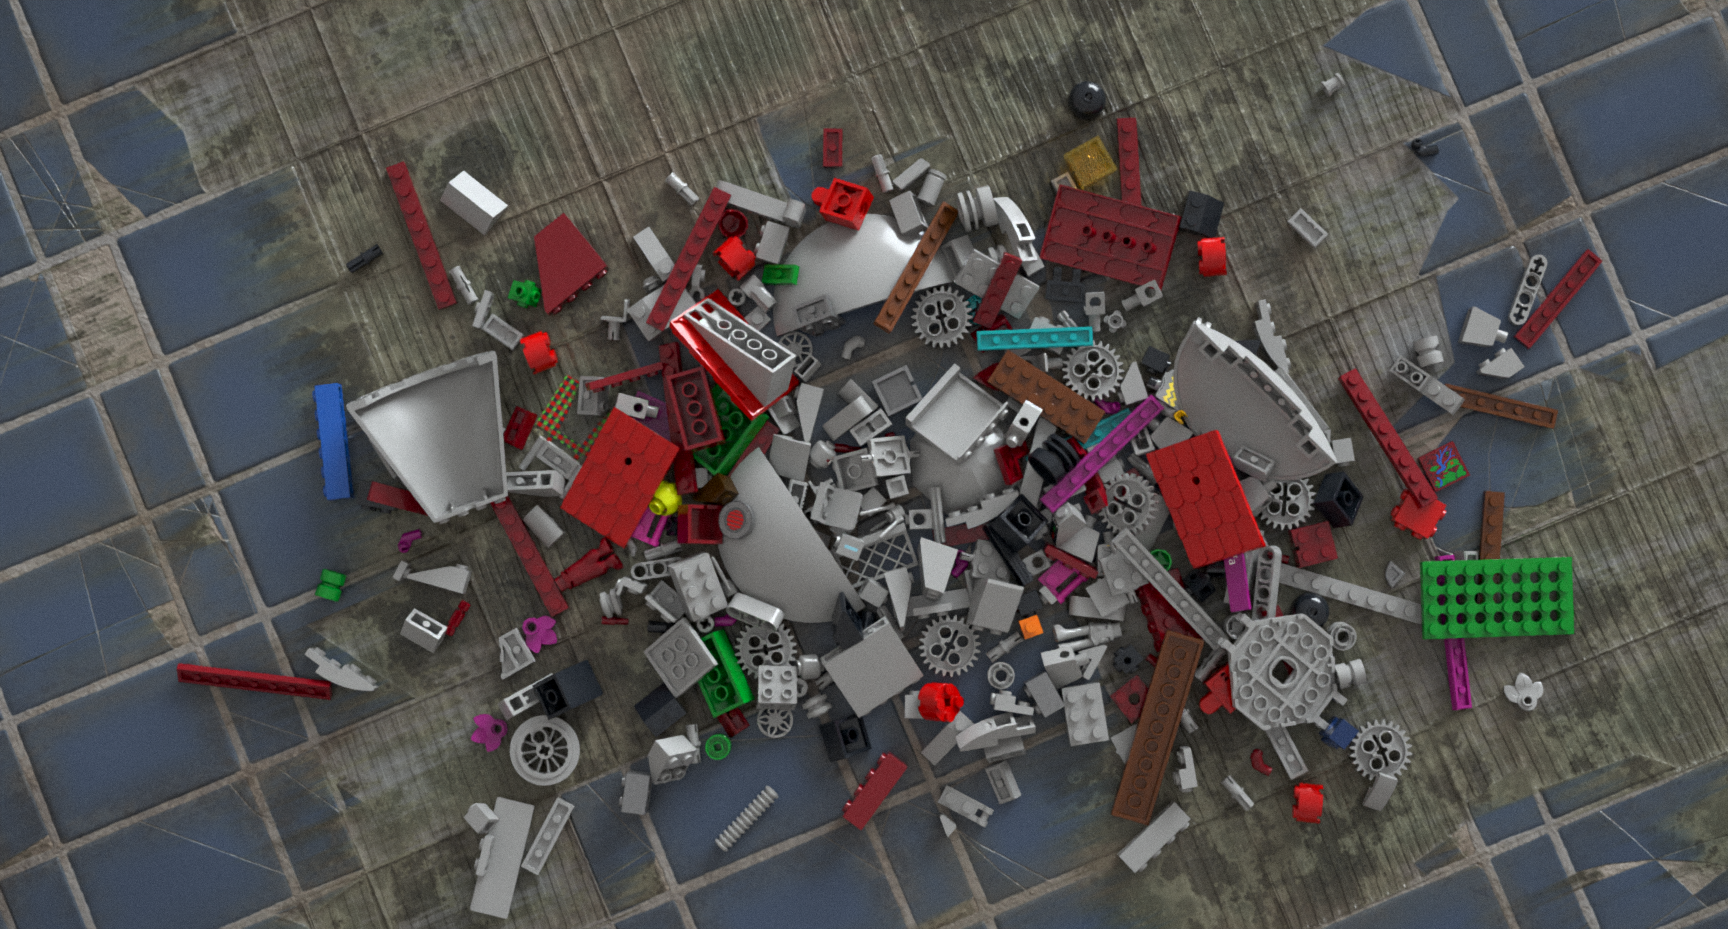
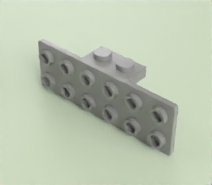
(501, 858)

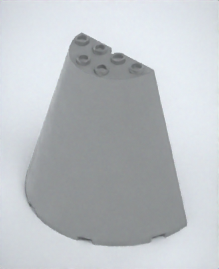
(442, 434)

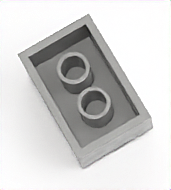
(697, 586)
(1084, 713)

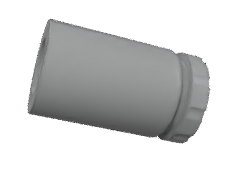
(931, 187)

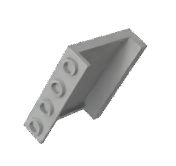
(956, 416)
(872, 668)

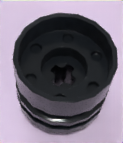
(1053, 459)

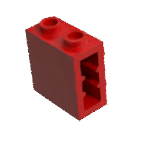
(1416, 520)

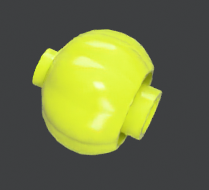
(666, 498)

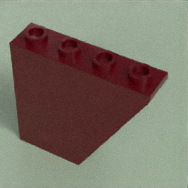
(565, 263)

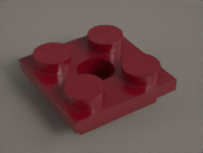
(1121, 698)

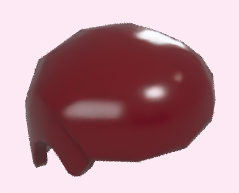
(733, 223)

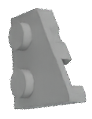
(514, 653)

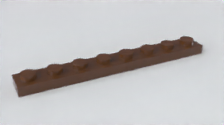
(916, 267)

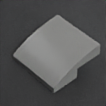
(789, 457)

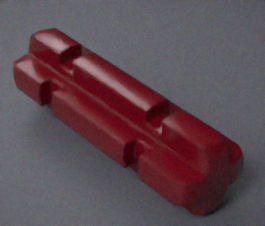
(457, 617)

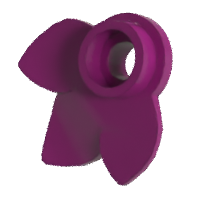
(541, 635)
(486, 731)

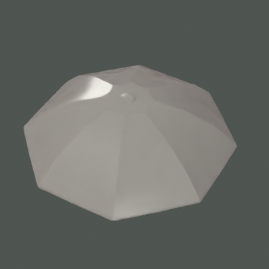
(963, 484)

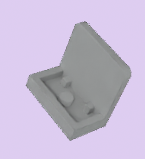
(836, 507)
(666, 601)

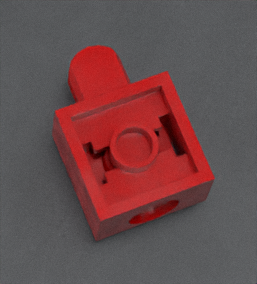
(843, 203)
(1219, 692)

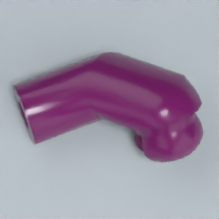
(1108, 407)
(407, 538)
(960, 566)
(724, 621)

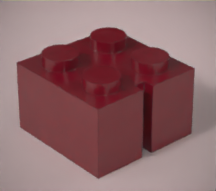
(699, 524)
(1314, 544)

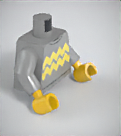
(1166, 396)

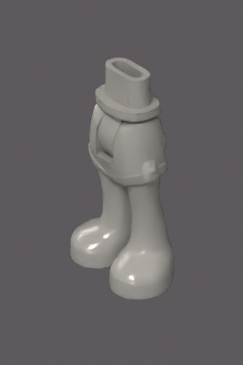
(1097, 635)

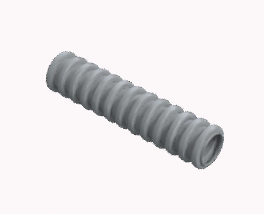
(746, 818)

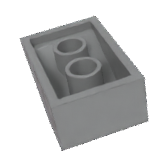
(641, 310)

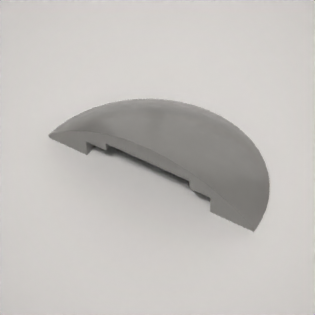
(852, 268)
(1248, 404)
(783, 555)

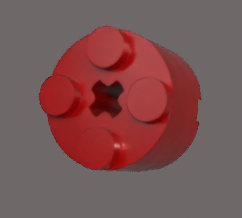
(1213, 257)
(735, 258)
(538, 352)
(939, 702)
(1308, 803)

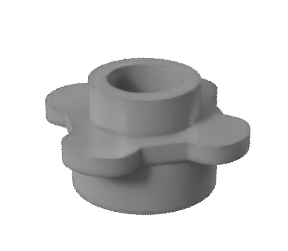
(651, 284)
(1114, 326)

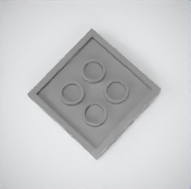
(680, 657)

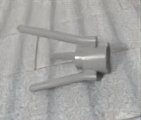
(894, 514)
(728, 586)

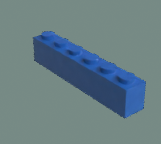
(334, 441)

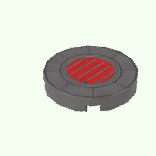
(736, 520)

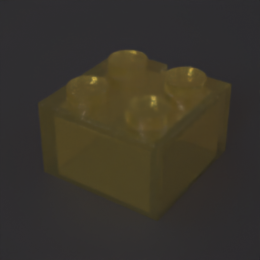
(1090, 162)

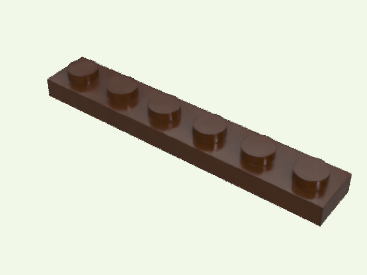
(1506, 407)
(1491, 532)

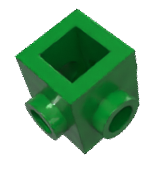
(525, 293)

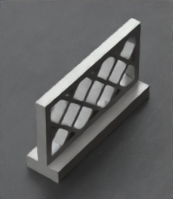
(872, 538)

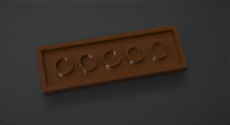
(1058, 403)

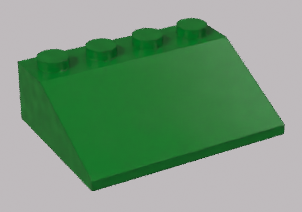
(738, 434)

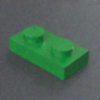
(780, 274)

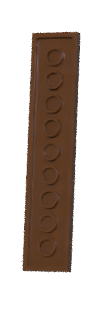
(1157, 727)

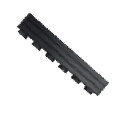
(1009, 556)

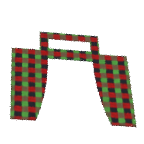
(556, 412)

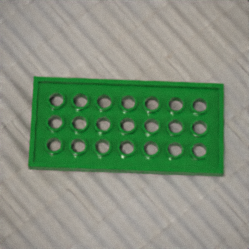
(1487, 588)

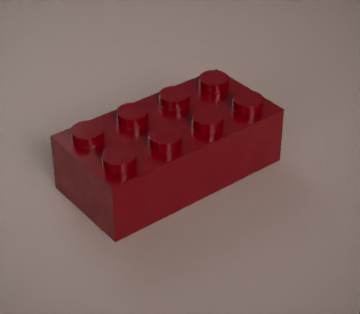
(695, 409)
(874, 791)

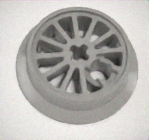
(532, 726)

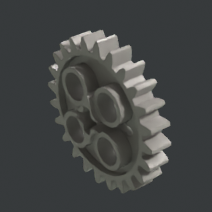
(925, 322)
(1105, 382)
(1134, 488)
(1301, 500)
(745, 647)
(965, 653)
(1395, 742)

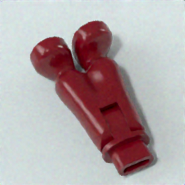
(589, 566)

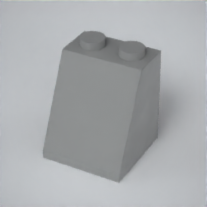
(934, 567)
(993, 605)

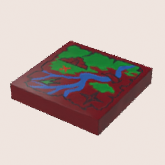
(1443, 466)

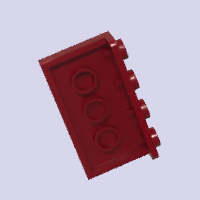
(1161, 613)

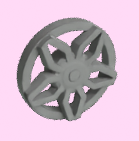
(774, 720)

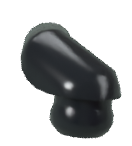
(1423, 151)

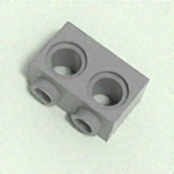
(870, 427)

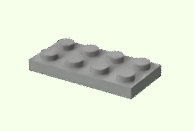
(977, 274)

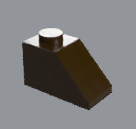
(717, 491)

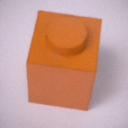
(1030, 626)

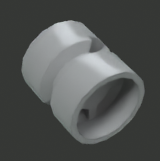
(1428, 351)
(1232, 627)
(1349, 674)

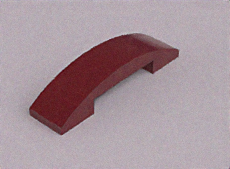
(1096, 495)
(394, 497)

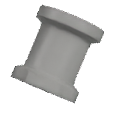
(1333, 84)
(708, 625)

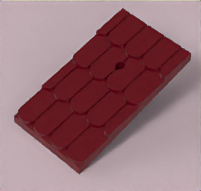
(1094, 236)

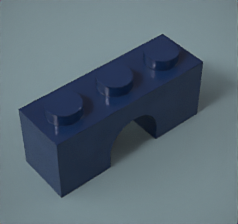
(1338, 733)

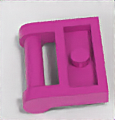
(644, 526)
(1056, 575)

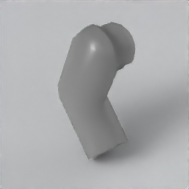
(851, 344)

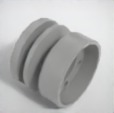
(977, 208)

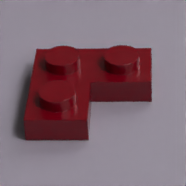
(1008, 461)

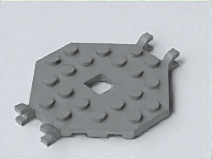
(1305, 690)

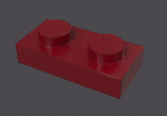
(832, 147)

